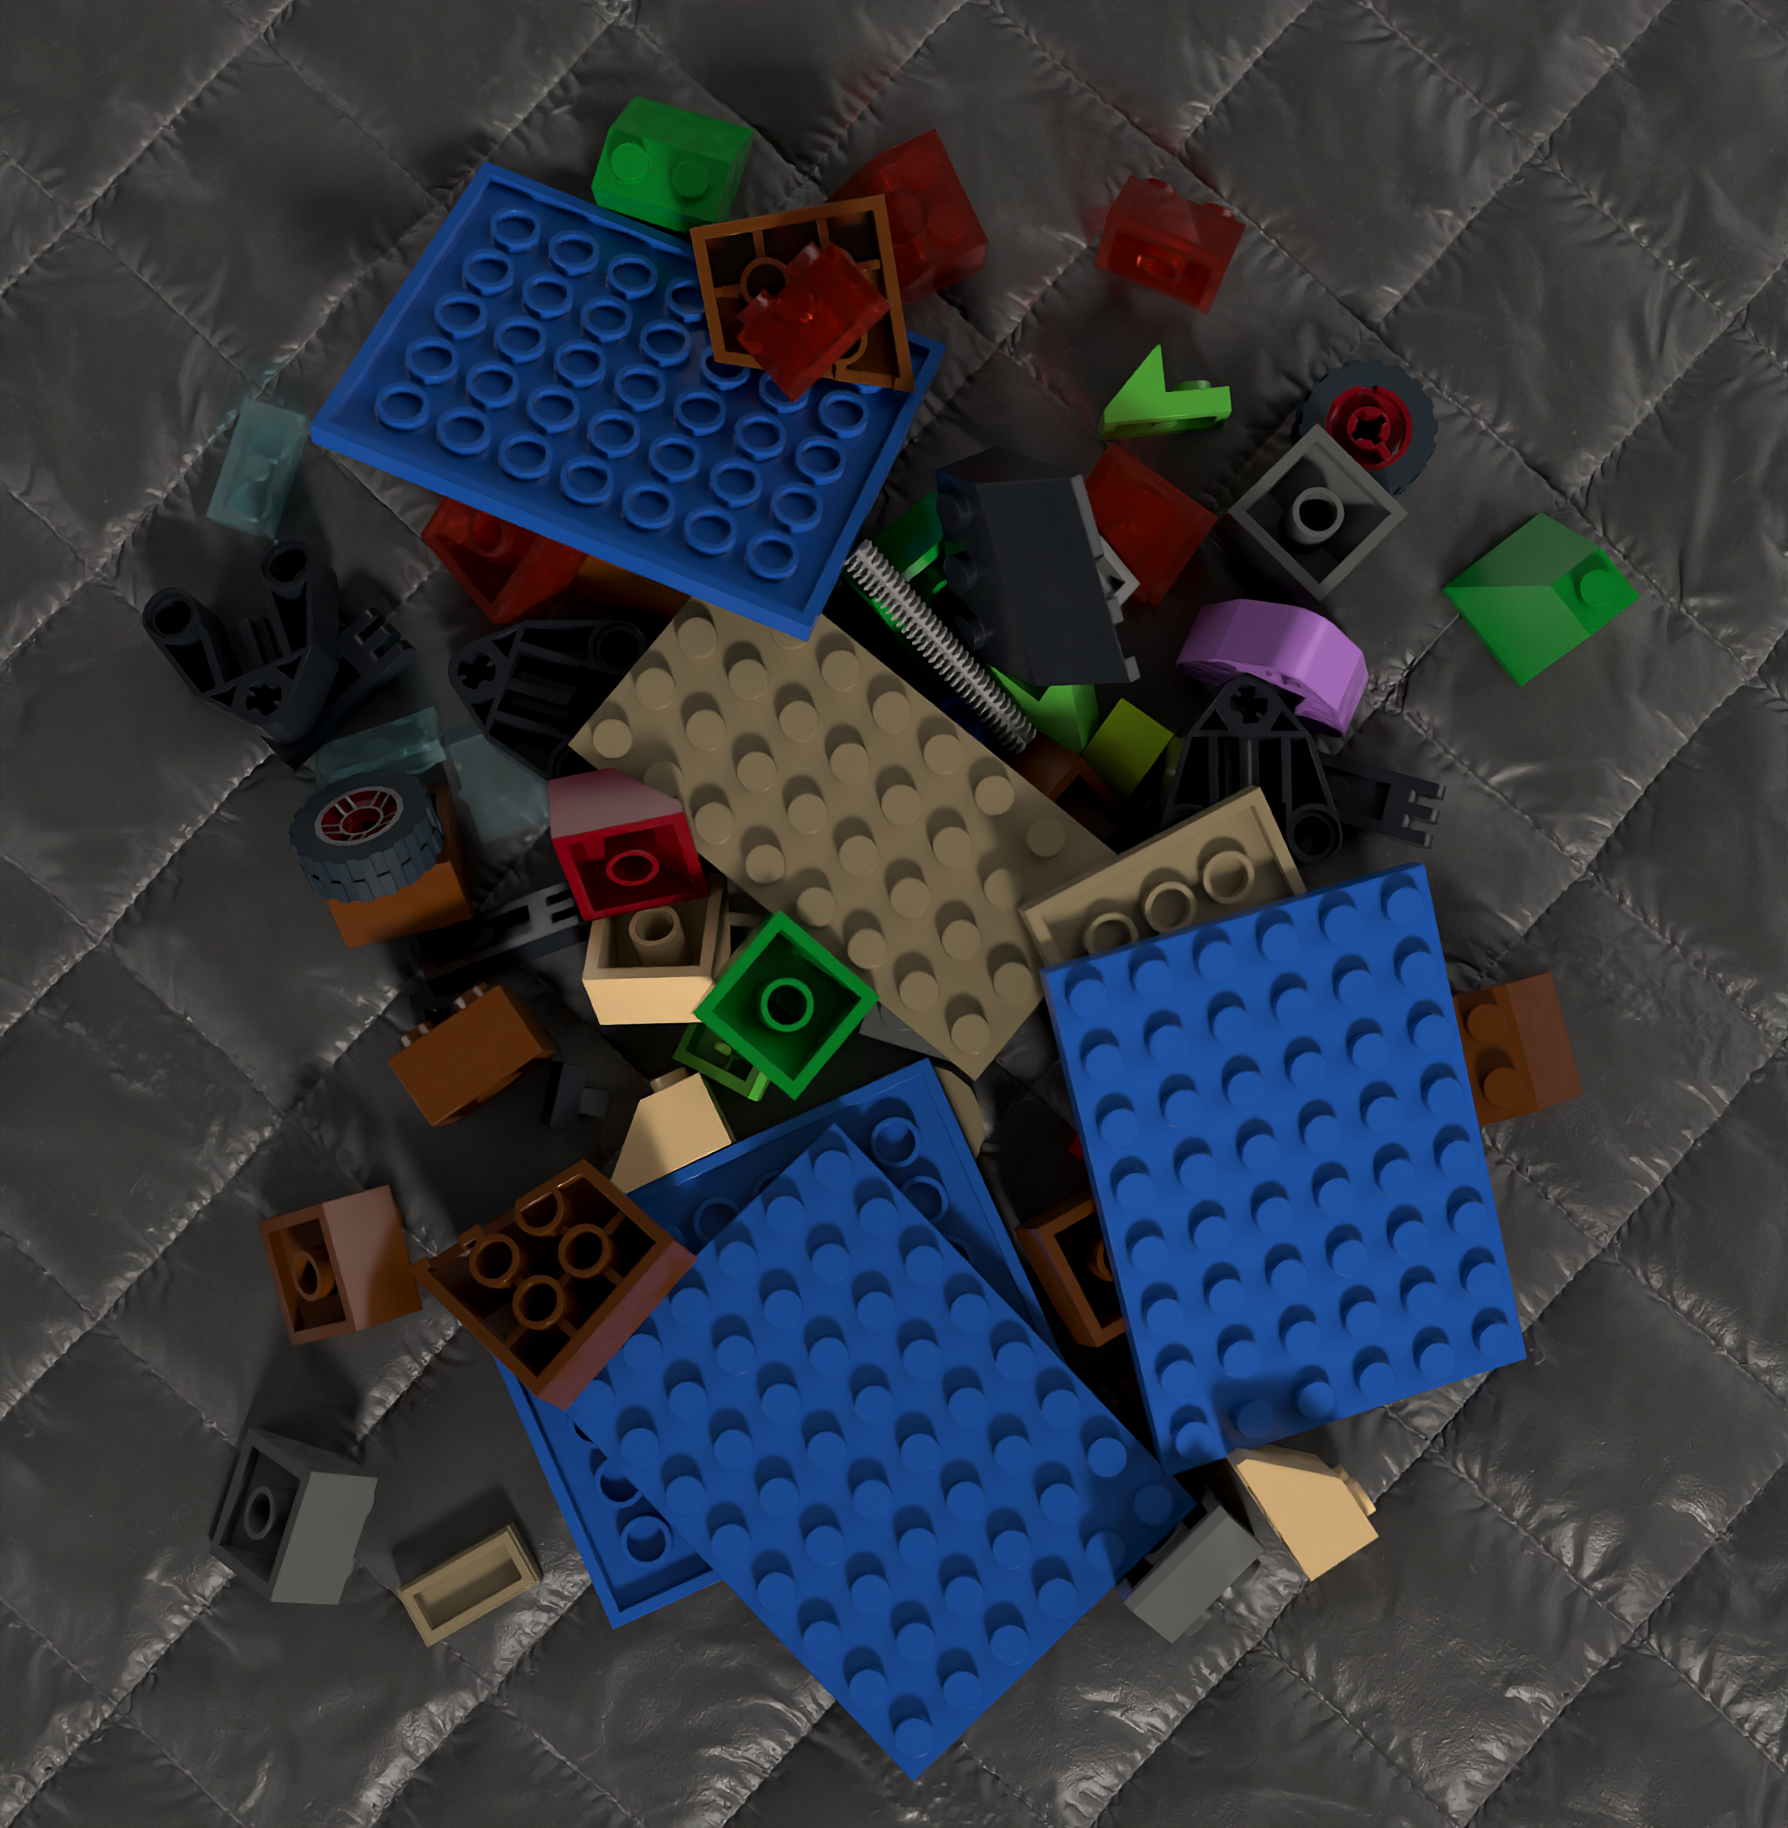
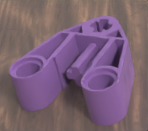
(1286, 650)

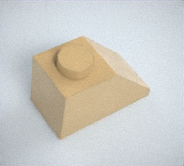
(671, 1130)

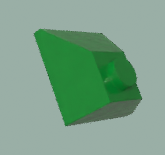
(1539, 596)

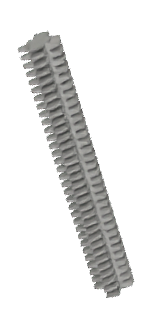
(941, 646)

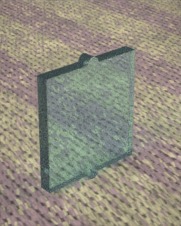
(498, 791)

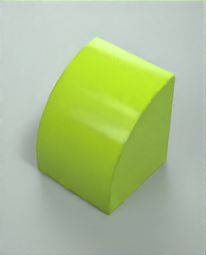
(1125, 748)

